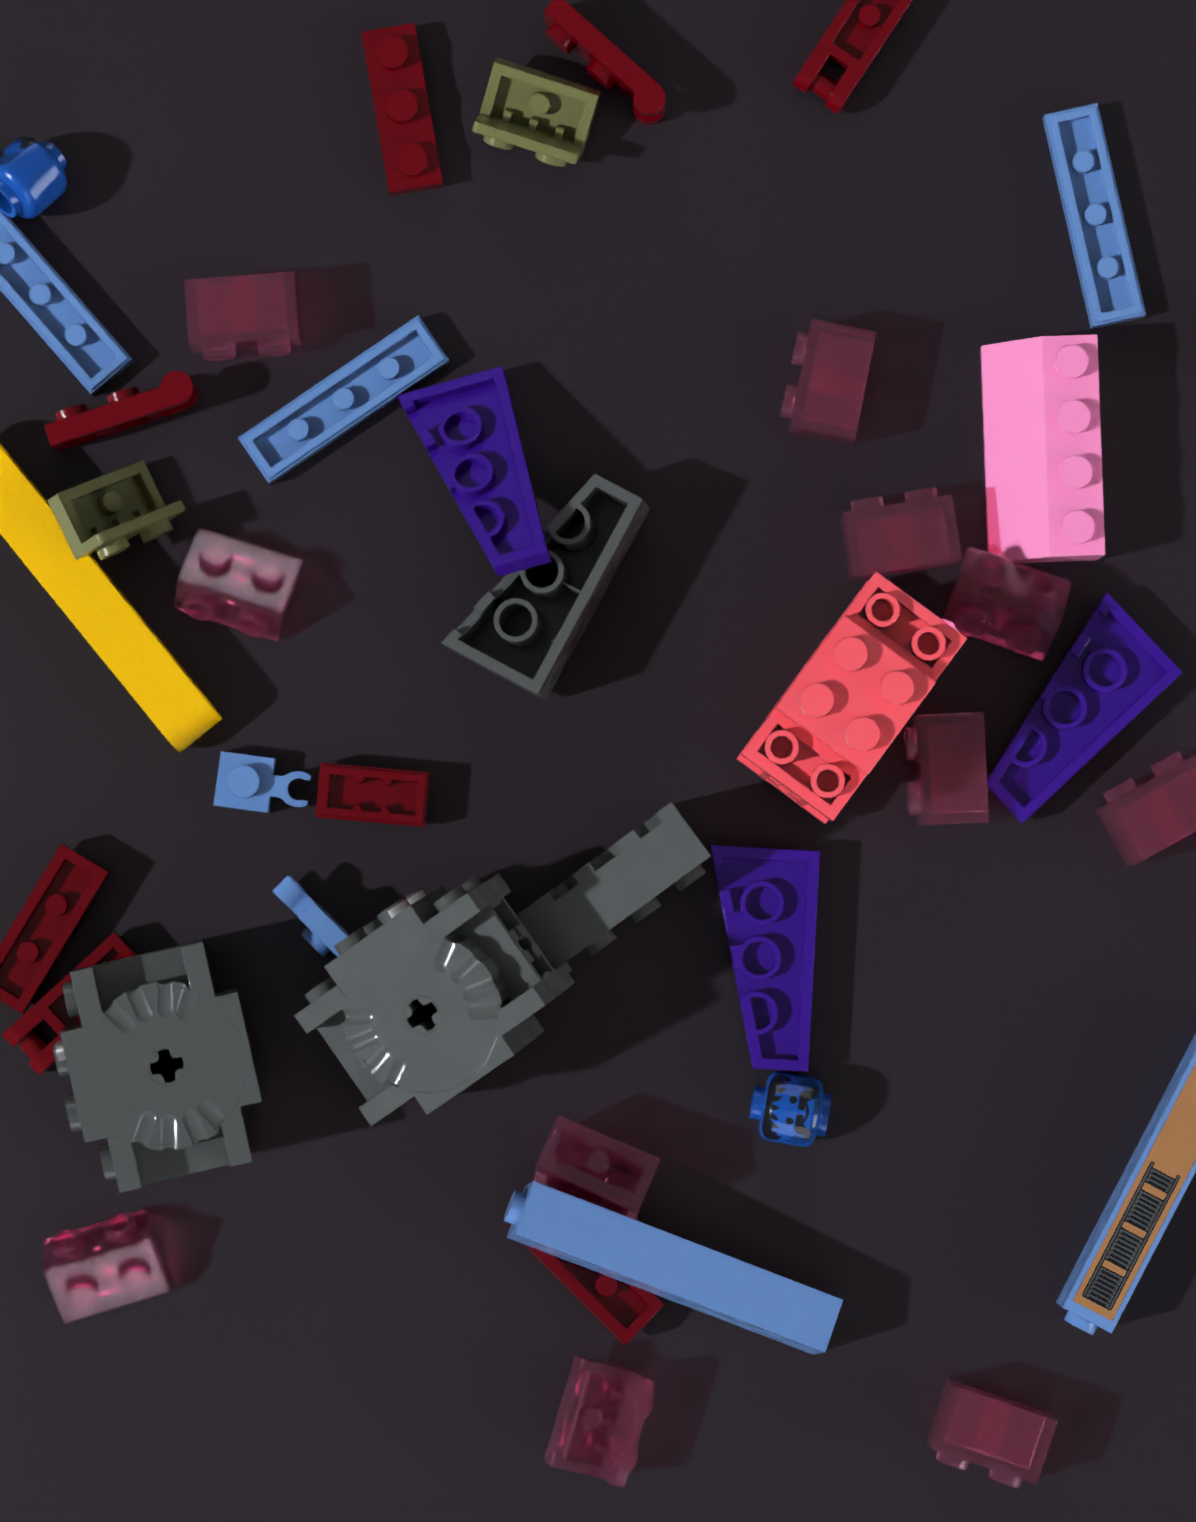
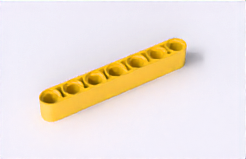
(101, 613)

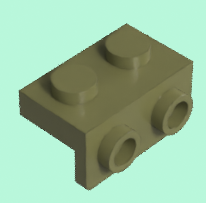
(536, 113)
(111, 510)

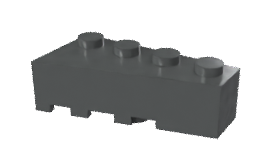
(539, 613)
(614, 887)

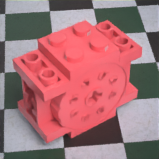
(851, 698)

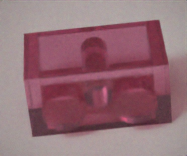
(243, 314)
(830, 381)
(900, 535)
(948, 768)
(1154, 812)
(596, 1168)
(990, 1433)

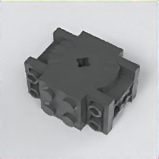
(432, 995)
(151, 1120)

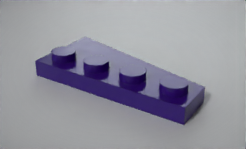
(481, 458)
(1088, 700)
(771, 937)

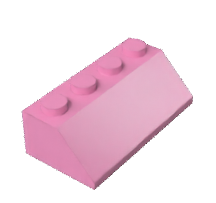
(1043, 449)

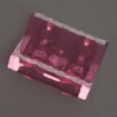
(236, 584)
(1006, 603)
(104, 1265)
(600, 1420)

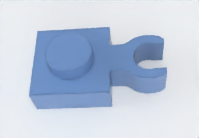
(251, 782)
(322, 929)

